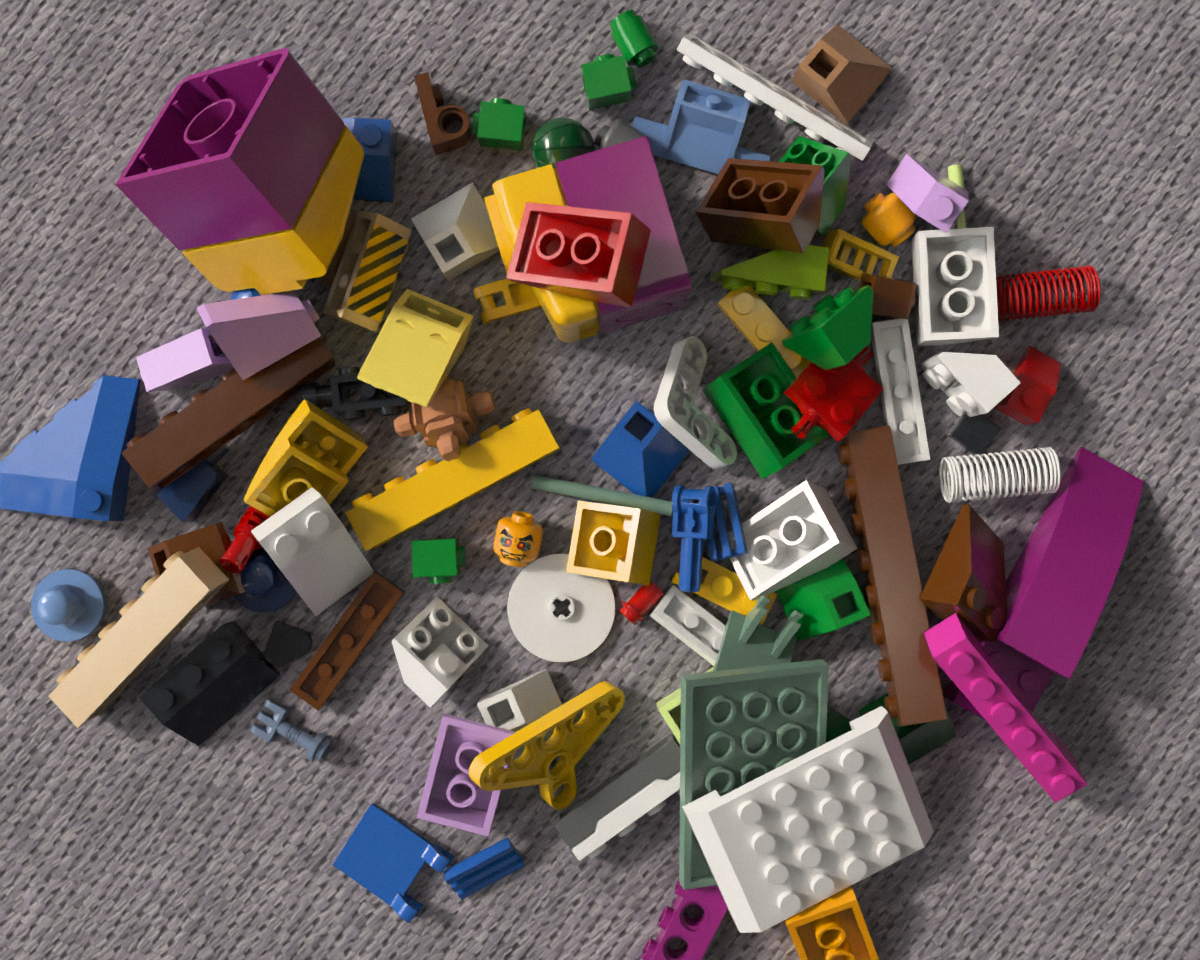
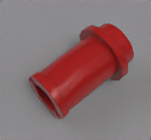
(641, 603)

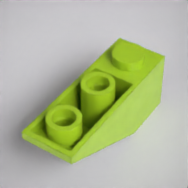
(780, 271)

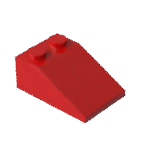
(580, 252)

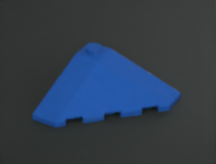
(77, 458)

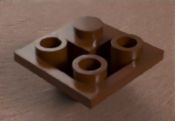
(213, 542)

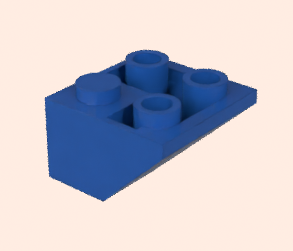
(640, 452)

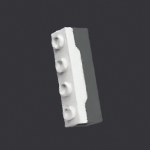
(621, 800)

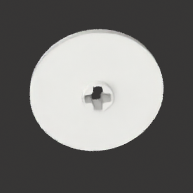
(559, 636)

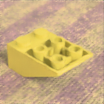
(416, 348)

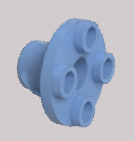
(68, 605)

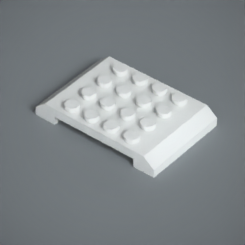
(812, 825)

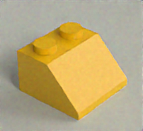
(613, 542)

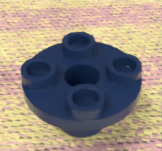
(264, 584)

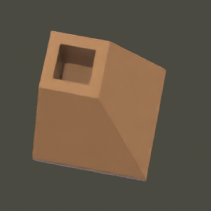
(840, 74)

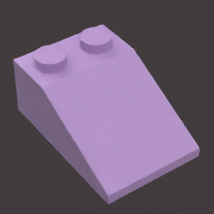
(449, 792)

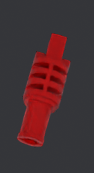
(244, 541)

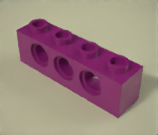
(694, 930)

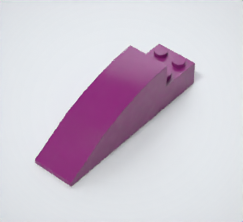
(1062, 578)

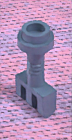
(316, 747)

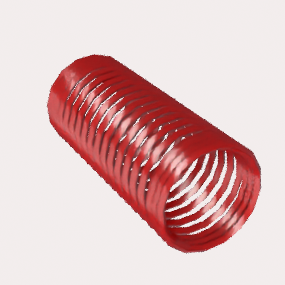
(1087, 272)

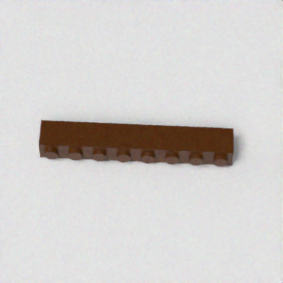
(891, 577)

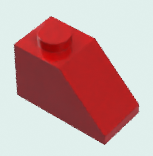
(1038, 385)

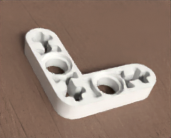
(676, 407)

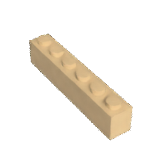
(138, 636)

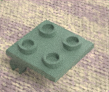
(754, 645)

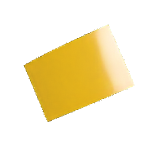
(306, 454)

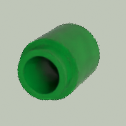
(634, 39)

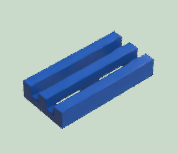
(712, 544)
(484, 868)

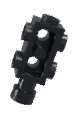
(337, 396)

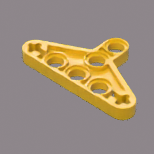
(568, 741)

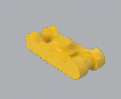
(518, 299)

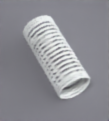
(955, 491)

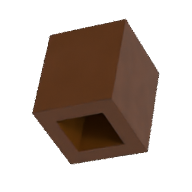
(890, 295)

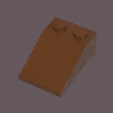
(970, 577)

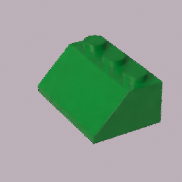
(759, 413)

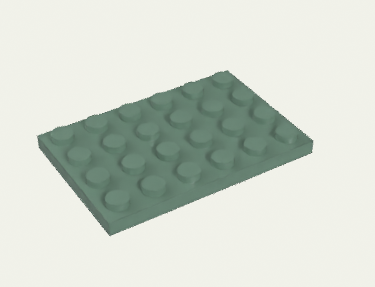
(739, 729)

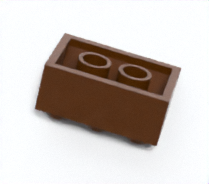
(764, 204)

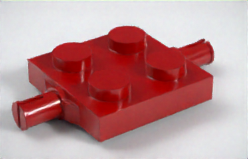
(834, 396)

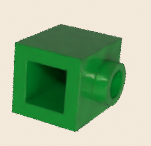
(607, 81)
(500, 124)
(438, 559)

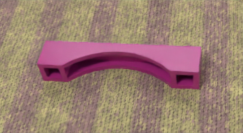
(987, 690)

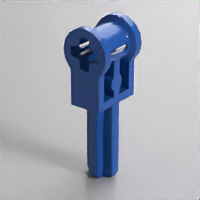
(692, 524)

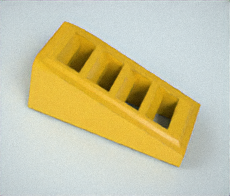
(836, 237)

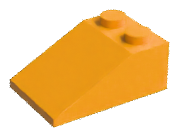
(832, 930)

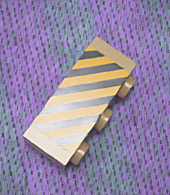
(367, 271)

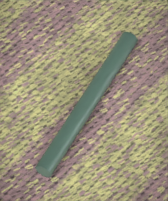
(602, 495)

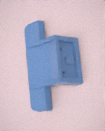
(701, 129)

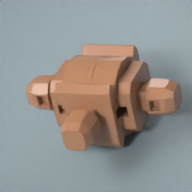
(447, 418)

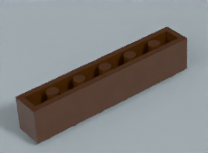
(222, 415)

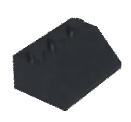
(210, 684)

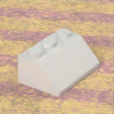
(955, 286)

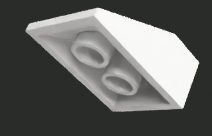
(791, 541)
(313, 550)

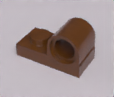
(439, 118)

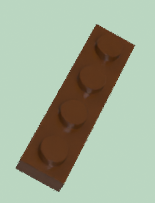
(347, 640)

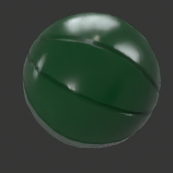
(559, 141)

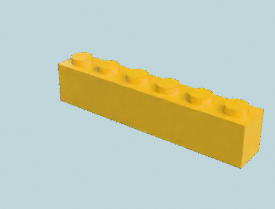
(451, 482)

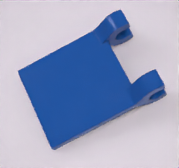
(387, 858)

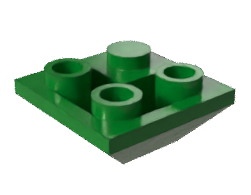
(836, 175)
(835, 329)
(826, 600)

